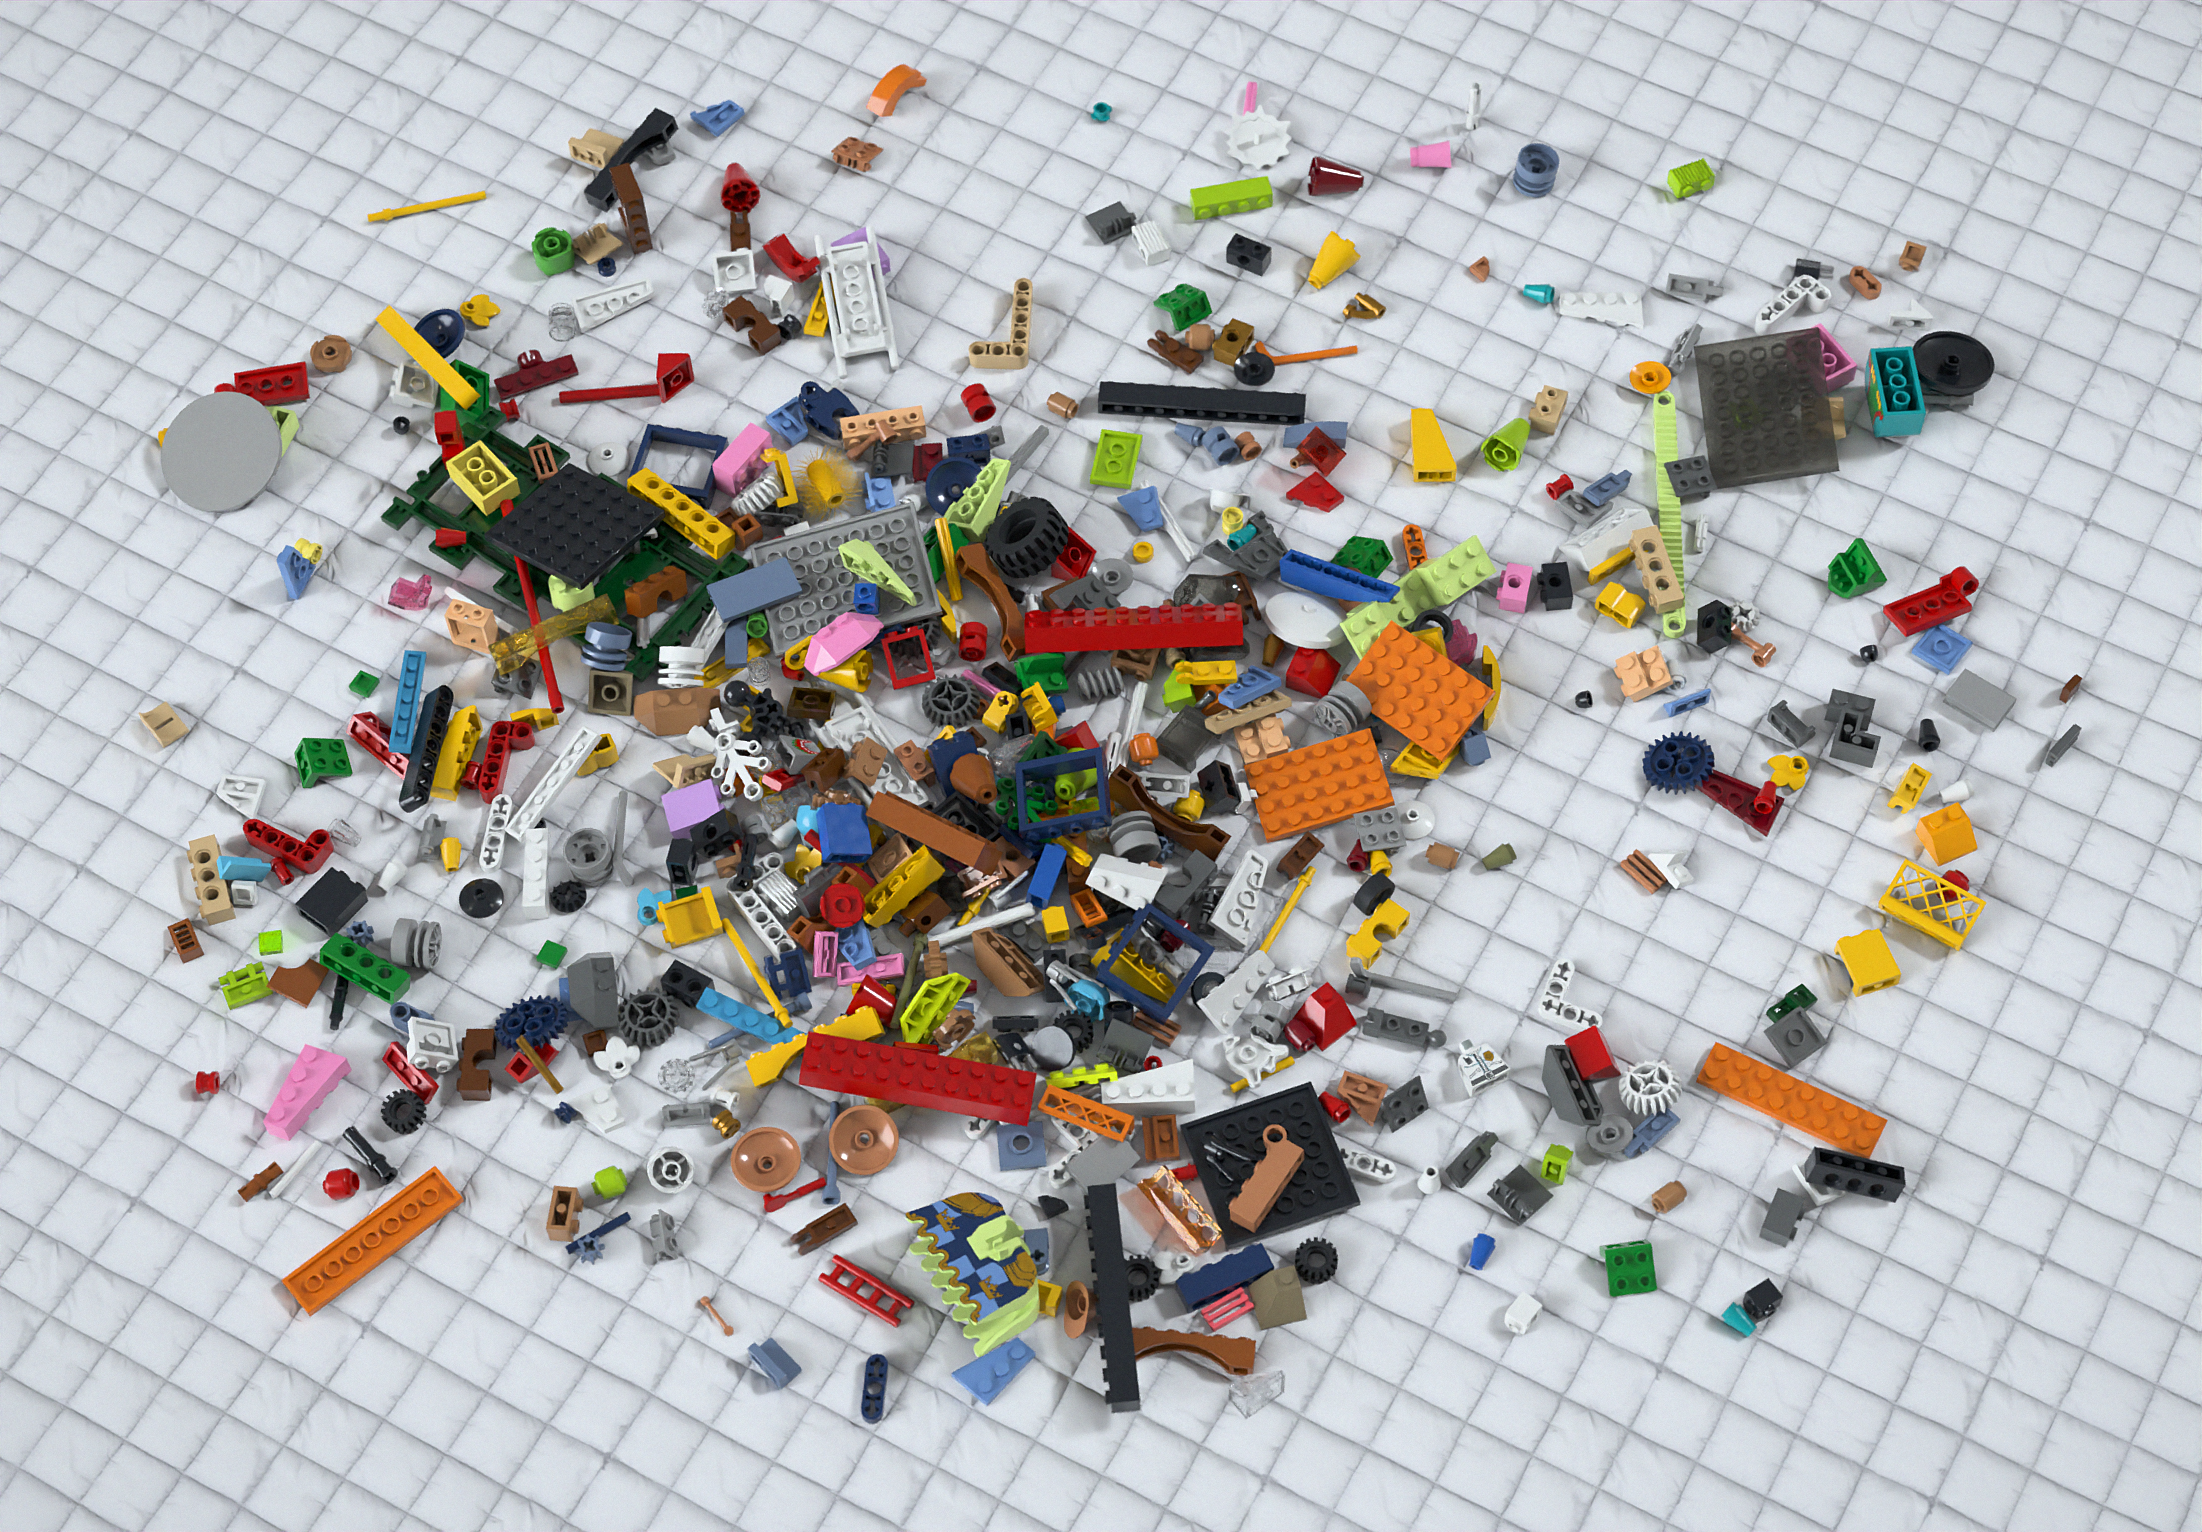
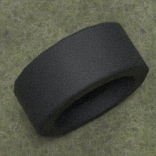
(1436, 616)
(1373, 892)

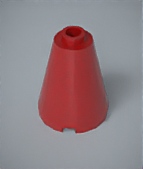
(876, 996)

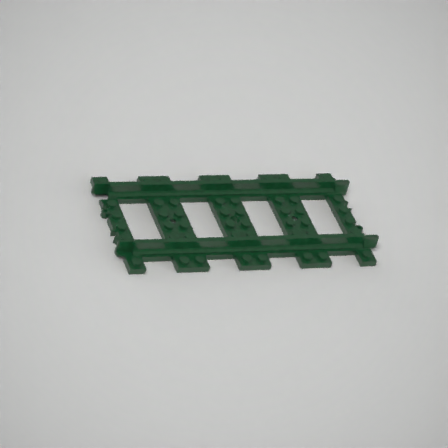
(666, 550)

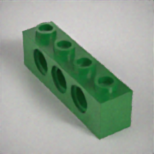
(364, 968)

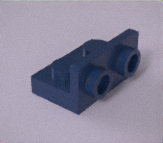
(970, 447)
(1028, 849)

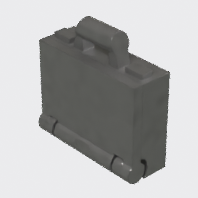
(816, 883)

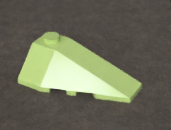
(980, 502)
(867, 563)

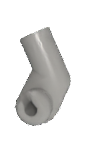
(941, 660)

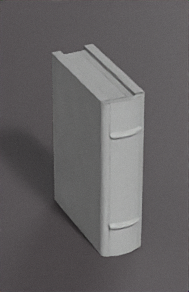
(1979, 700)
(1101, 1162)

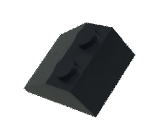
(965, 814)

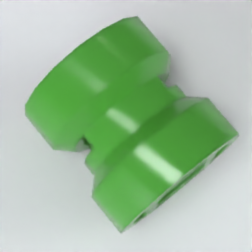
(756, 629)

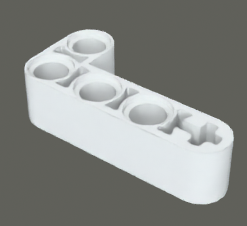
(1801, 292)

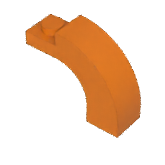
(892, 87)

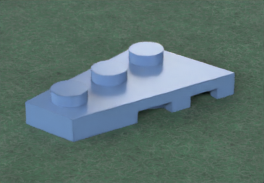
(294, 570)
(1249, 687)
(856, 944)
(995, 1370)

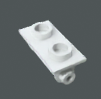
(1297, 979)

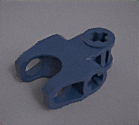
(824, 407)

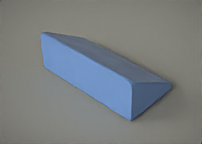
(1687, 702)

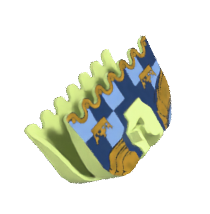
(980, 1264)

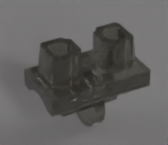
(951, 891)

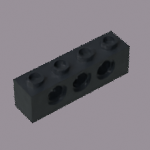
(1854, 1174)

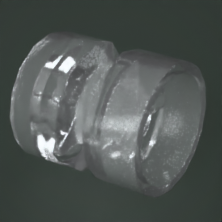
(562, 322)

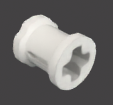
(724, 1098)

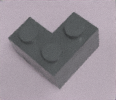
(1852, 744)

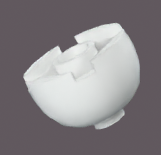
(670, 1169)

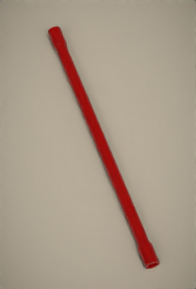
(553, 692)

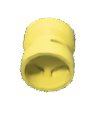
(1232, 520)
(309, 550)

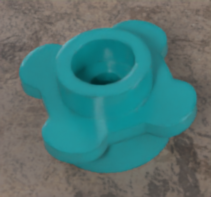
(1101, 111)

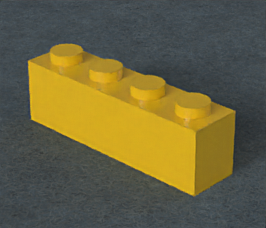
(456, 751)
(902, 886)

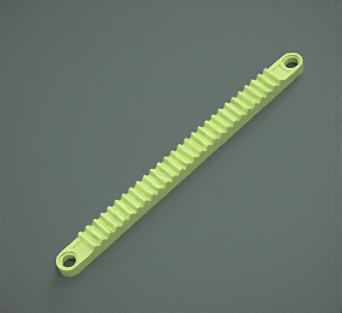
(1667, 503)

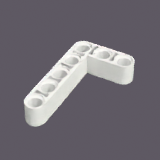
(759, 911)

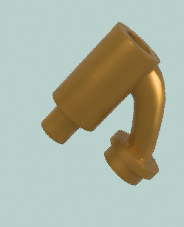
(1372, 307)

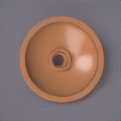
(761, 1148)
(851, 1151)

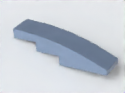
(736, 643)

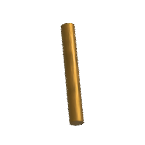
(539, 1064)

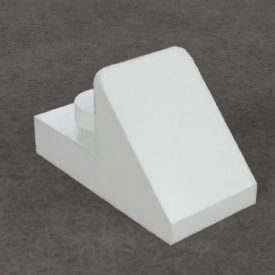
(1914, 319)
(1670, 865)

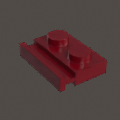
(925, 458)

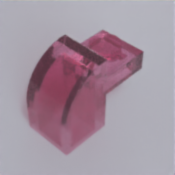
(410, 595)
(1463, 646)

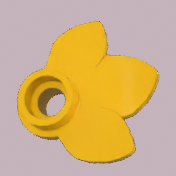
(479, 310)
(1786, 774)
(804, 862)

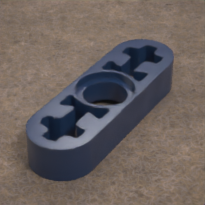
(869, 1379)

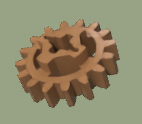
(838, 797)
(935, 962)

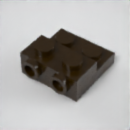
(812, 703)

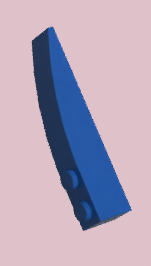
(1333, 579)

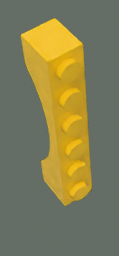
(771, 1066)

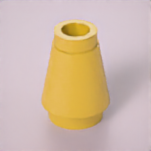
(451, 853)
(1380, 863)

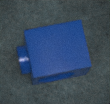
(866, 598)

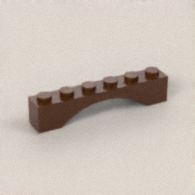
(1131, 794)

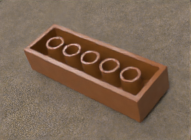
(935, 831)

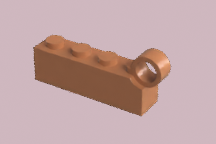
(1268, 1180)

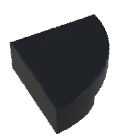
(1052, 1206)

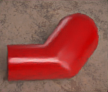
(788, 673)

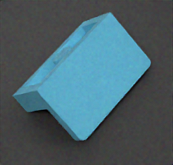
(242, 868)

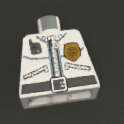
(1481, 1068)

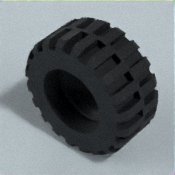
(1027, 537)

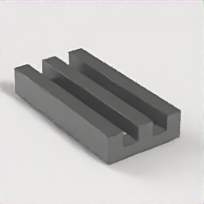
(2063, 745)

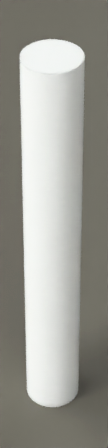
(295, 1169)

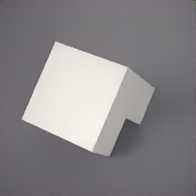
(779, 294)

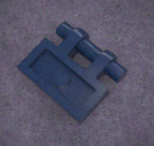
(794, 972)

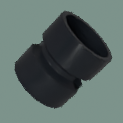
(1118, 1010)

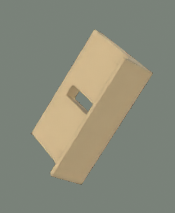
(160, 716)

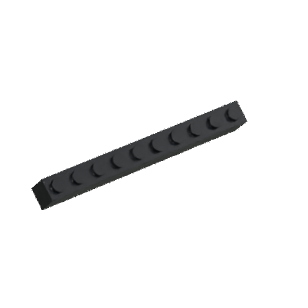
(1201, 403)
(1113, 1299)

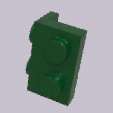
(1042, 747)

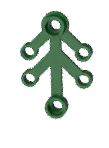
(1007, 789)

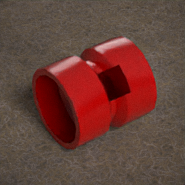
(978, 402)
(973, 641)

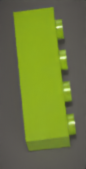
(1231, 198)

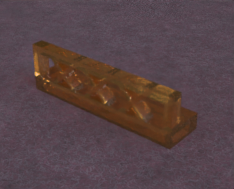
(1174, 1216)

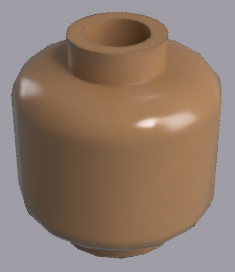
(1200, 337)

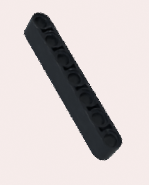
(426, 749)

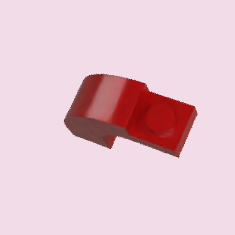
(789, 260)

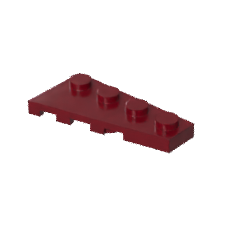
(1739, 799)

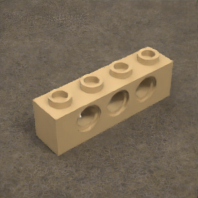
(1650, 539)
(221, 908)

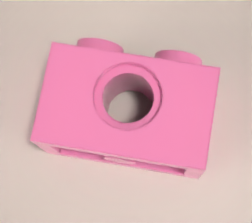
(1514, 598)

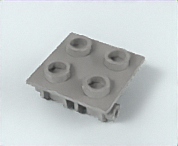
(1380, 830)

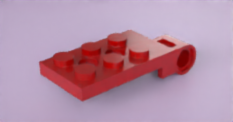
(252, 384)
(1946, 598)

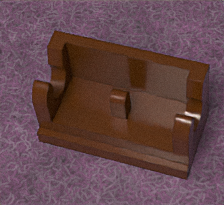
(825, 769)
(1300, 855)

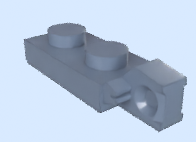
(1607, 487)
(1651, 1132)

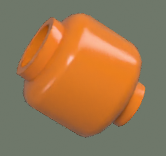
(1143, 749)

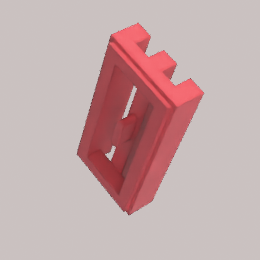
(1222, 1302)

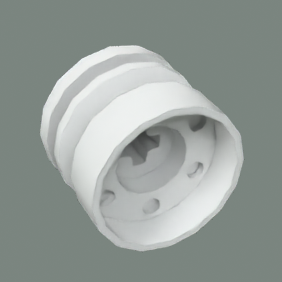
(681, 667)

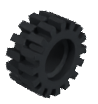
(1080, 1021)
(395, 1103)
(1319, 1247)
(1149, 1270)

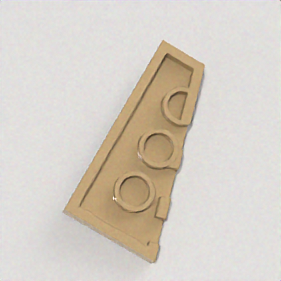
(1254, 710)

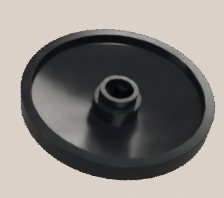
(1953, 362)

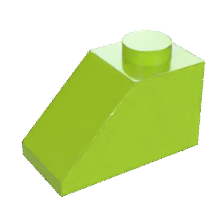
(1178, 694)
(1556, 1163)

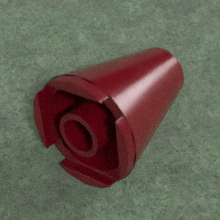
(1332, 178)

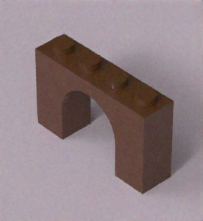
(633, 211)

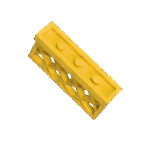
(1917, 917)

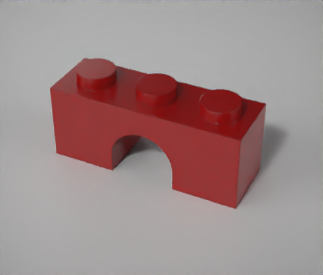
(449, 434)

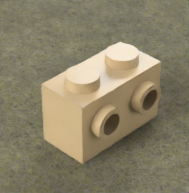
(1548, 410)

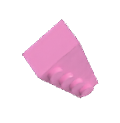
(304, 1089)

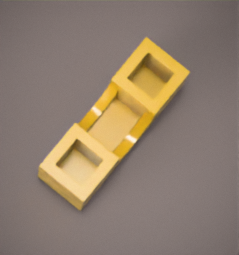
(1387, 919)

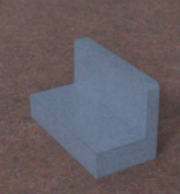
(774, 1362)

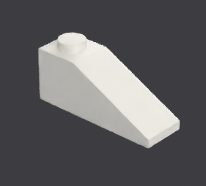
(1165, 784)

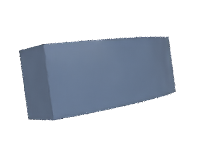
(1333, 429)

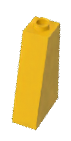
(1430, 452)

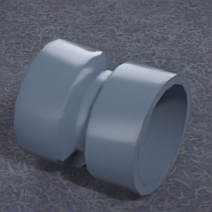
(1220, 445)

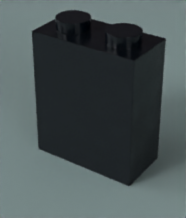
(332, 901)

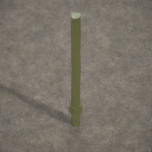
(919, 943)

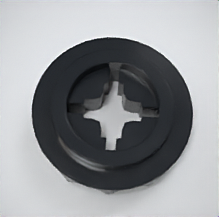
(576, 900)

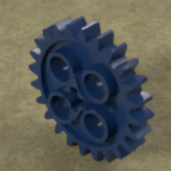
(1689, 771)
(534, 1019)

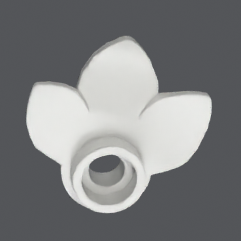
(616, 1055)
(1172, 1263)

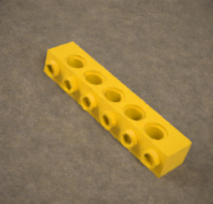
(683, 513)

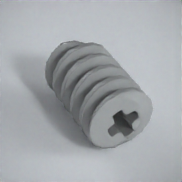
(1099, 682)

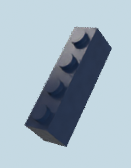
(1223, 1277)

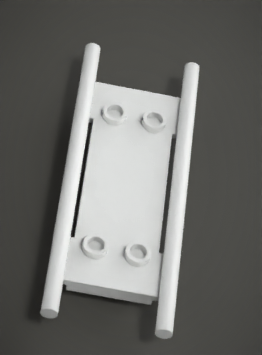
(856, 300)
(893, 777)

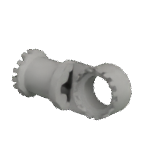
(1144, 945)

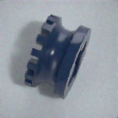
(606, 262)
(565, 1112)

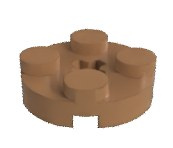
(332, 363)
(956, 1027)

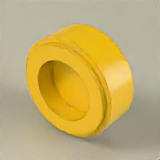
(1143, 552)

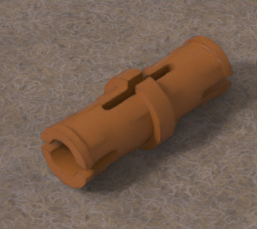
(260, 1181)

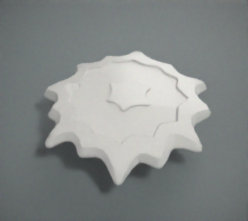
(1258, 138)

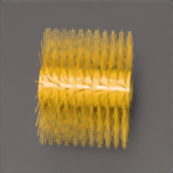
(826, 483)

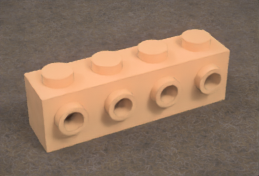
(906, 422)

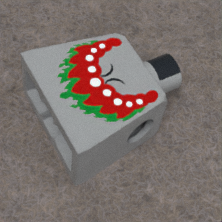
(796, 753)

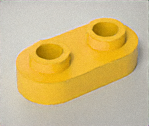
(800, 649)

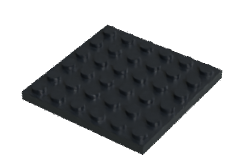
(574, 526)
(1314, 1191)

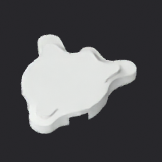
(1252, 1056)

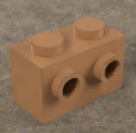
(563, 1214)

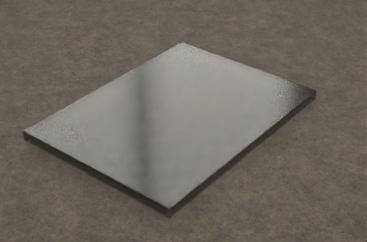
(1766, 408)

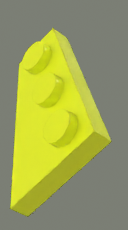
(1091, 1076)

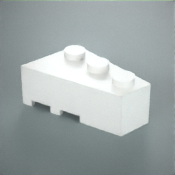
(1126, 881)

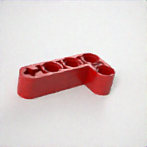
(499, 762)
(284, 843)

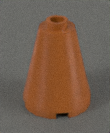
(974, 778)

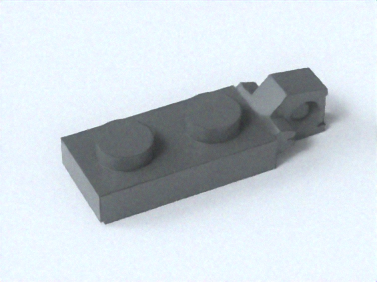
(1471, 1159)

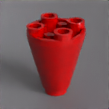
(739, 190)

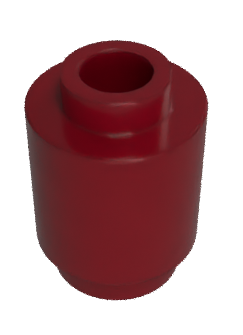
(1170, 942)
(1299, 1035)

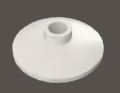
(608, 465)
(1416, 827)

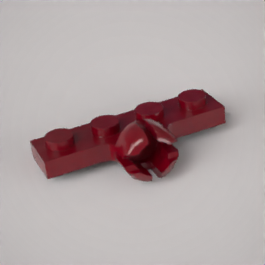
(535, 374)

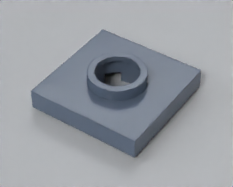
(1015, 1159)

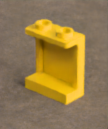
(783, 470)
(690, 919)
(1868, 962)

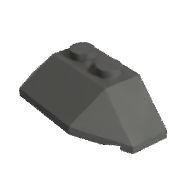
(594, 990)
(1571, 1098)

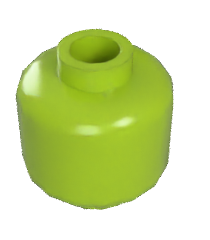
(609, 1182)

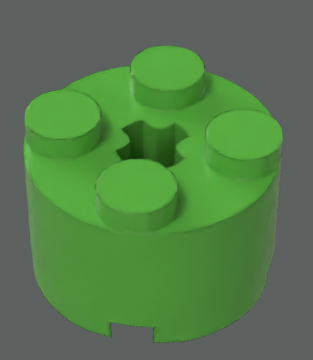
(553, 251)

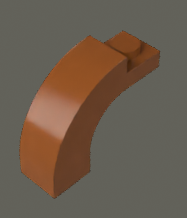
(747, 528)

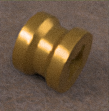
(726, 1124)

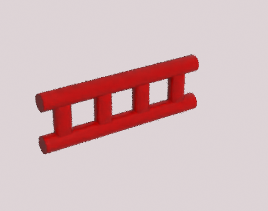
(868, 1304)

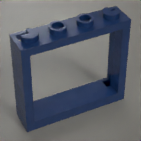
(688, 438)
(1056, 766)
(1132, 995)

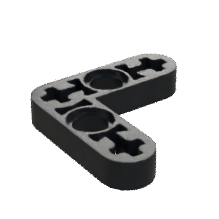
(1094, 937)

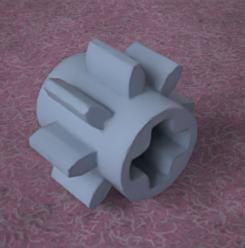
(1166, 849)
(360, 933)
(589, 1243)

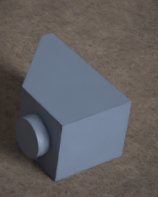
(1474, 747)

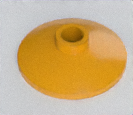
(1650, 377)

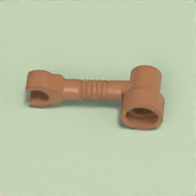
(884, 433)
(1762, 653)

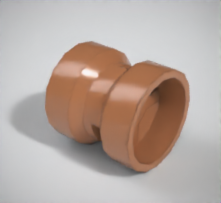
(1249, 448)

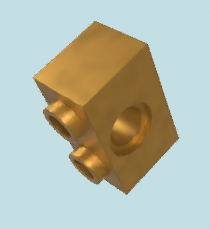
(1234, 342)

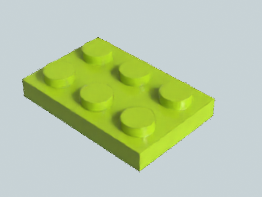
(1116, 459)

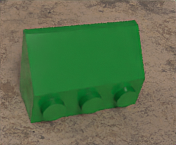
(478, 381)
(933, 548)

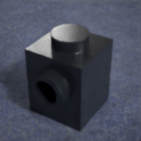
(1762, 1299)

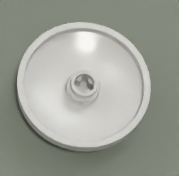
(1306, 619)

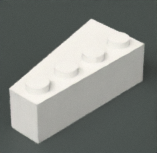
(1153, 1091)

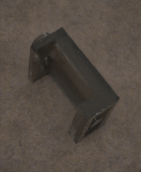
(1186, 738)

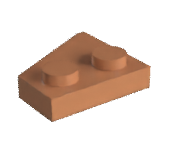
(1362, 1095)

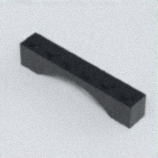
(654, 131)

